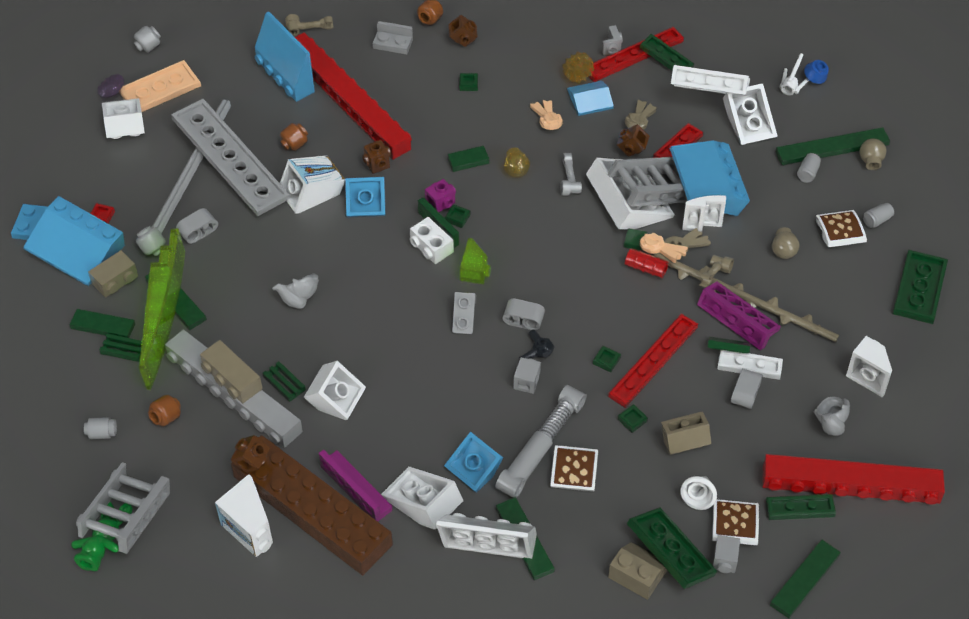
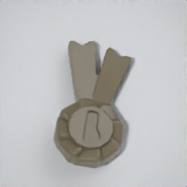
(640, 115)
(691, 240)

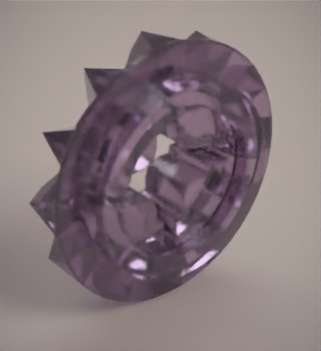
(111, 86)

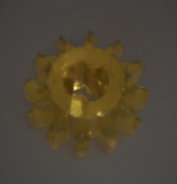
(578, 67)

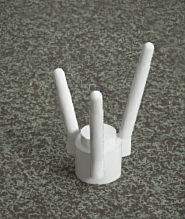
(790, 84)

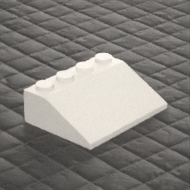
(615, 193)
(487, 536)

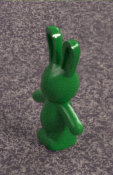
(94, 547)

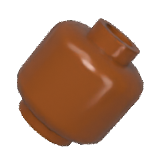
(430, 12)
(293, 136)
(164, 410)

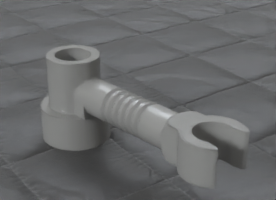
(570, 185)

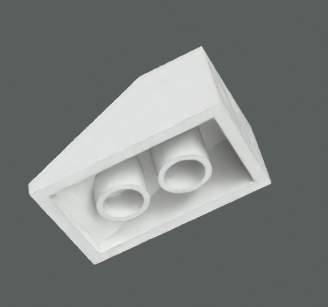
(750, 115)
(423, 496)

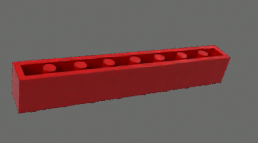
(853, 479)

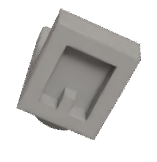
(463, 312)

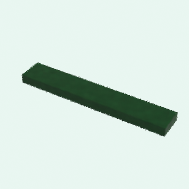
(829, 146)

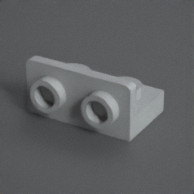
(393, 37)

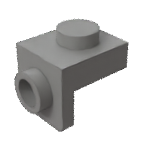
(614, 41)

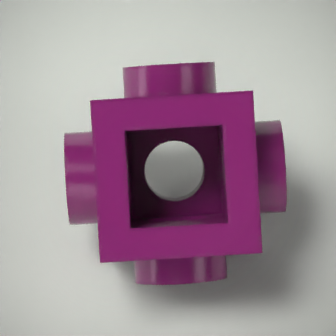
(440, 195)

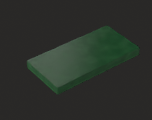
(920, 286)
(672, 547)

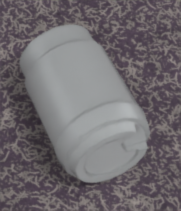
(809, 168)
(878, 215)

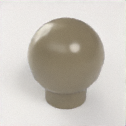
(873, 153)
(785, 244)

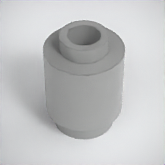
(100, 428)

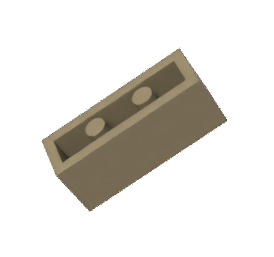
(230, 372)

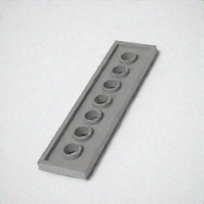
(227, 166)

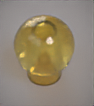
(516, 163)

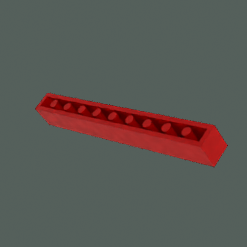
(355, 100)

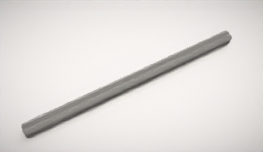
(185, 177)

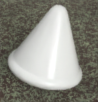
(698, 492)

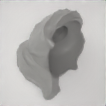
(299, 291)
(832, 414)

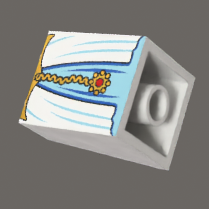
(311, 182)
(244, 516)

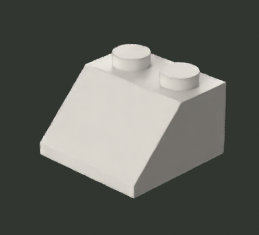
(123, 118)
(870, 366)
(335, 390)

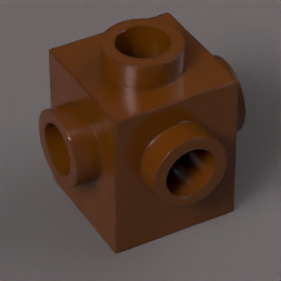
(463, 30)
(633, 140)
(376, 156)
(250, 453)

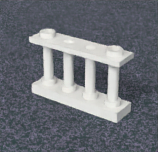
(709, 80)

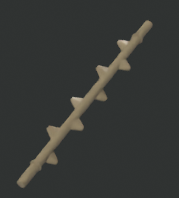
(770, 306)

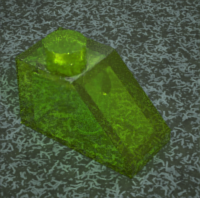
(474, 264)

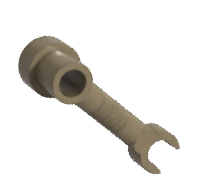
(294, 25)
(717, 263)

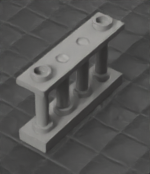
(649, 193)
(136, 521)

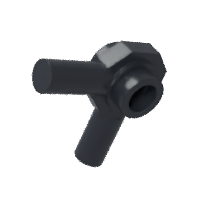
(542, 346)

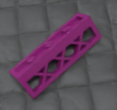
(735, 315)
(355, 485)

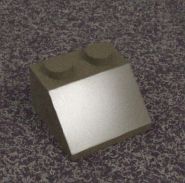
(636, 570)

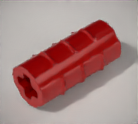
(646, 263)

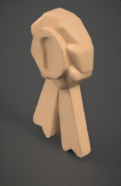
(548, 119)
(655, 244)

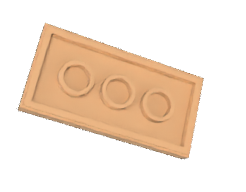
(161, 85)

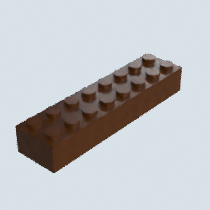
(319, 509)

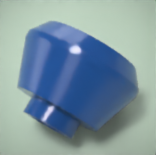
(816, 71)

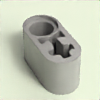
(197, 225)
(523, 314)
(746, 388)

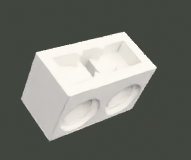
(431, 240)

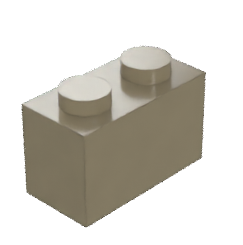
(113, 274)
(686, 433)

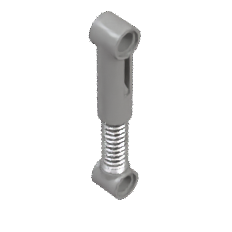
(513, 479)

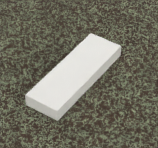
(735, 361)

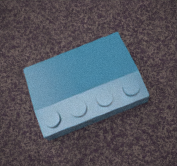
(284, 58)
(710, 171)
(73, 239)

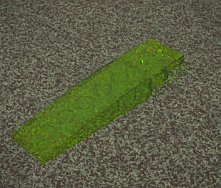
(161, 304)

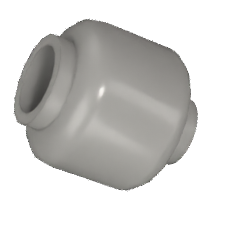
(147, 39)
(150, 240)

